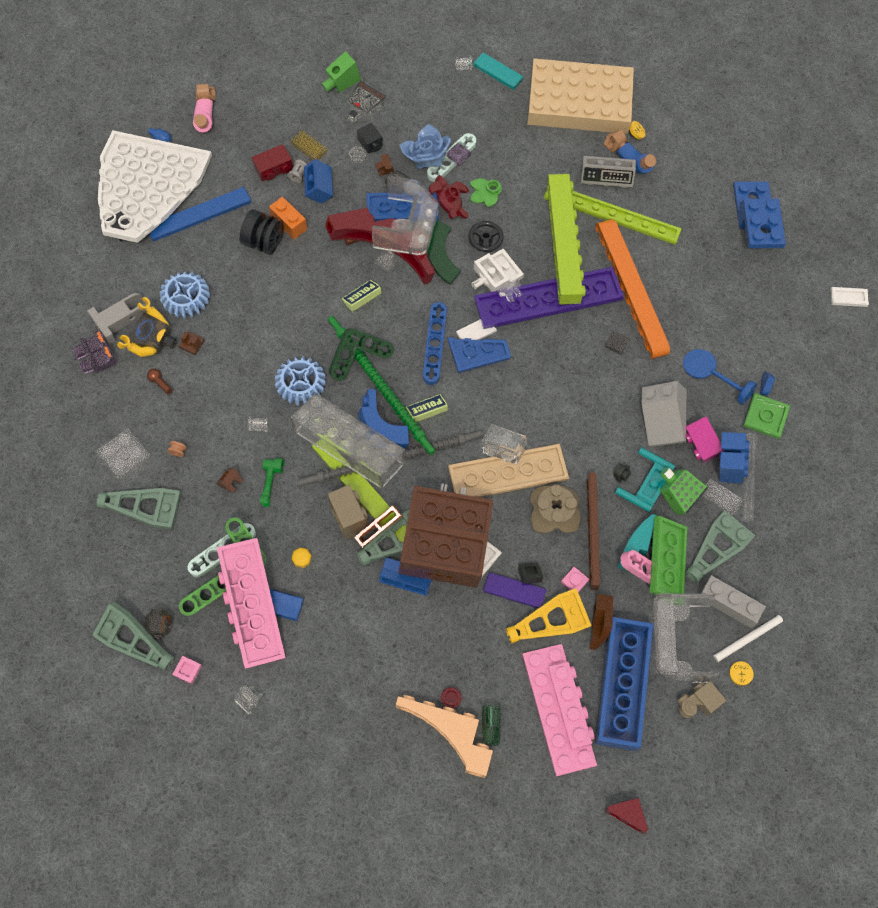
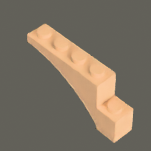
(456, 728)

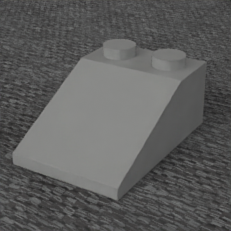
(664, 413)

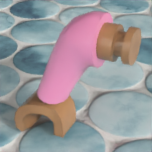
(203, 111)

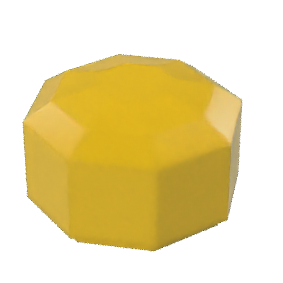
(301, 557)

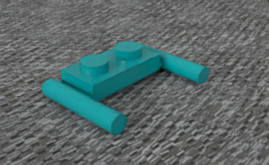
(651, 487)

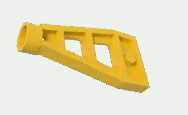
(573, 611)

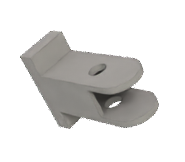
(117, 316)

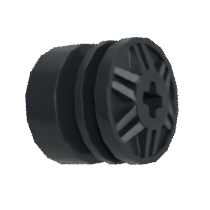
(261, 231)

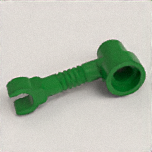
(271, 467)

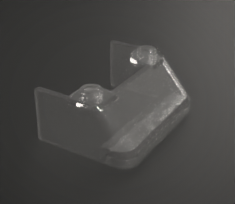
(408, 234)
(667, 610)

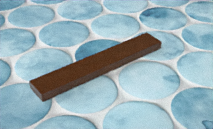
(593, 539)

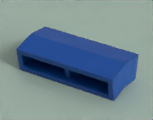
(390, 576)
(286, 605)

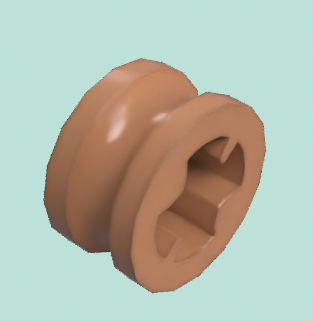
(176, 449)

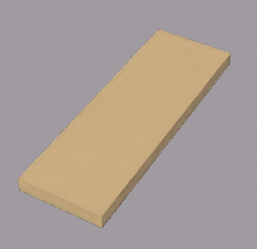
(496, 476)

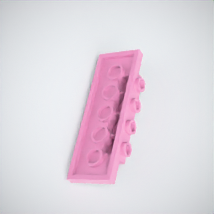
(249, 603)
(560, 710)

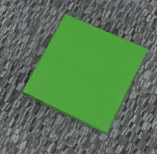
(766, 416)

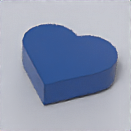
(766, 383)

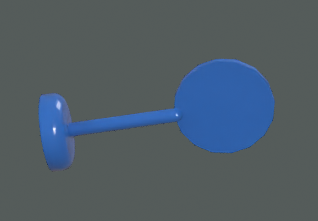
(702, 364)

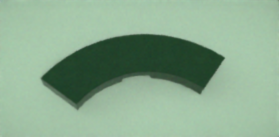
(437, 253)

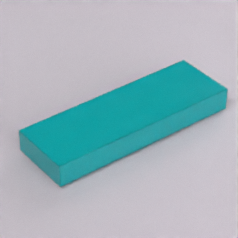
(498, 71)

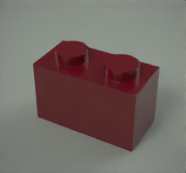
(272, 163)

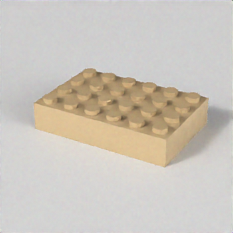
(581, 96)

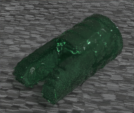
(491, 724)

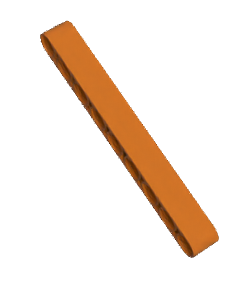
(634, 290)

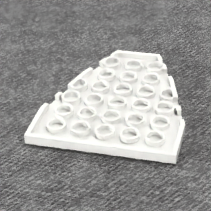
(145, 182)

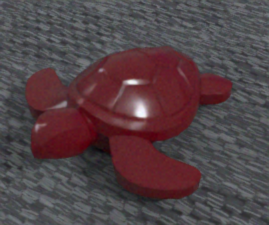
(449, 196)

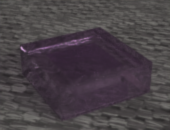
(458, 154)

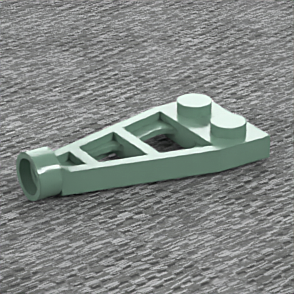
(165, 509)
(733, 531)
(373, 547)
(110, 626)

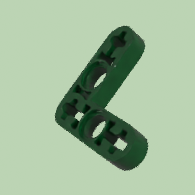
(352, 346)

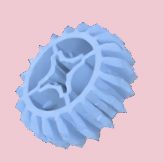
(180, 303)
(307, 369)

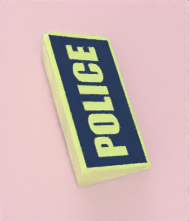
(362, 295)
(427, 408)

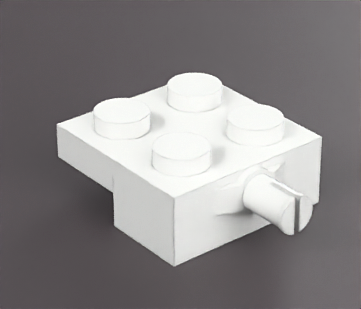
(496, 271)

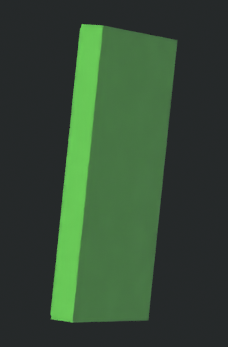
(668, 557)

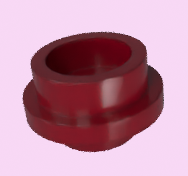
(451, 697)

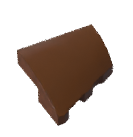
(602, 620)

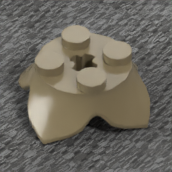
(545, 518)

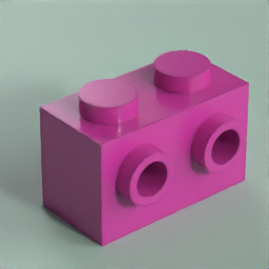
(704, 440)

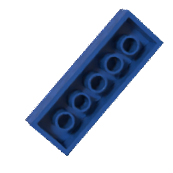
(624, 685)

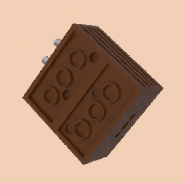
(446, 536)

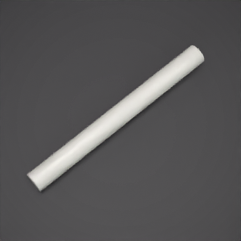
(748, 638)

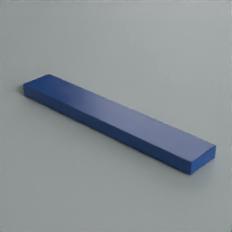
(201, 213)

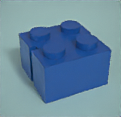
(734, 459)

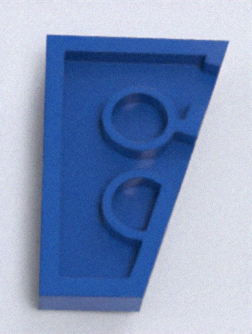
(474, 354)

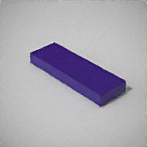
(514, 590)

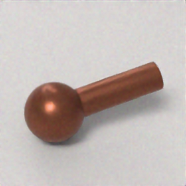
(155, 375)

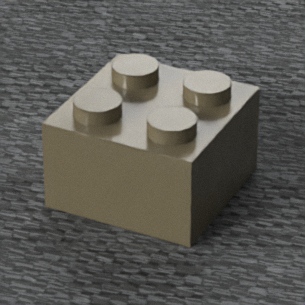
(347, 511)

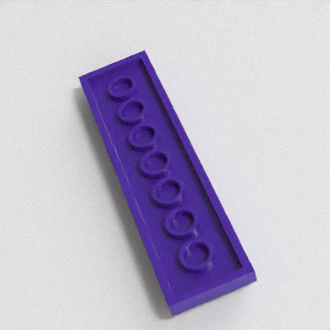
(542, 300)

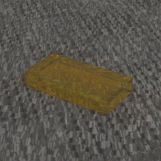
(309, 145)

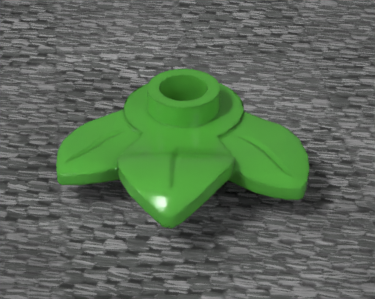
(484, 193)

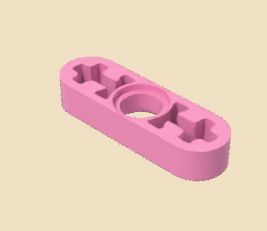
(636, 567)

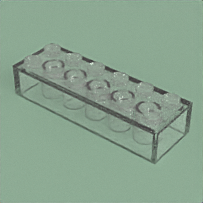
(348, 440)

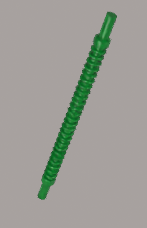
(419, 435)

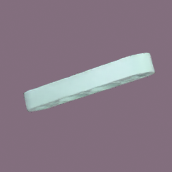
(446, 169)
(205, 554)

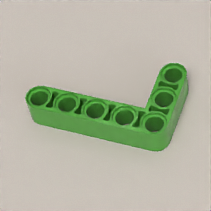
(212, 584)

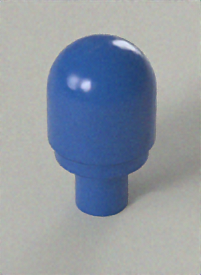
(160, 134)

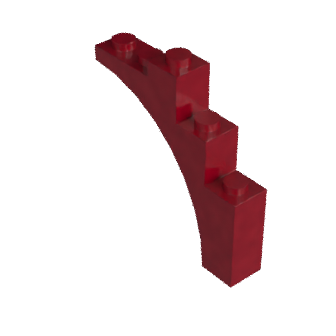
(358, 226)

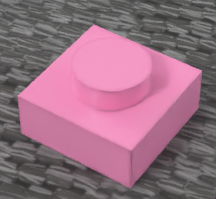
(575, 579)
(187, 670)

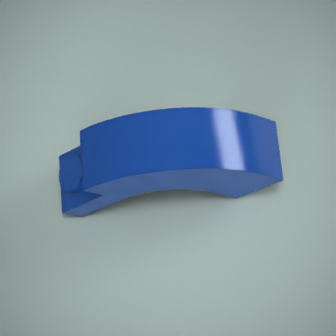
(369, 416)

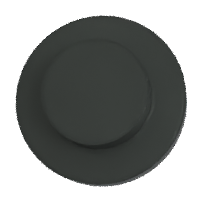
(622, 473)

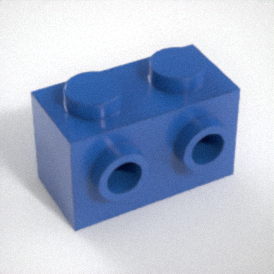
(318, 181)

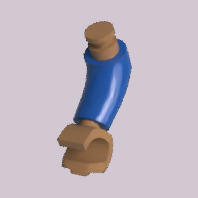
(626, 150)

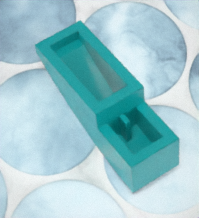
(640, 539)

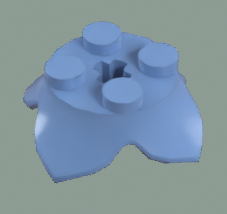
(428, 149)

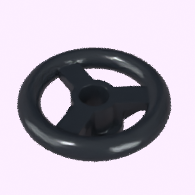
(485, 244)

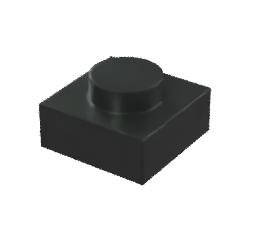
(530, 573)

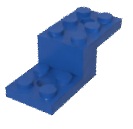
(759, 214)

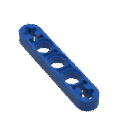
(434, 351)

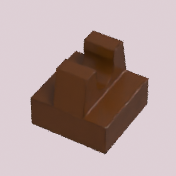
(384, 167)
(191, 342)
(227, 478)

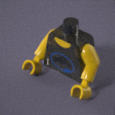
(149, 334)

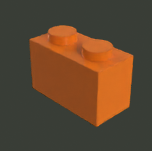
(293, 221)

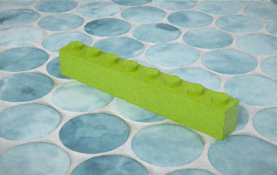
(564, 239)

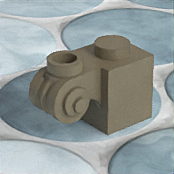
(705, 697)

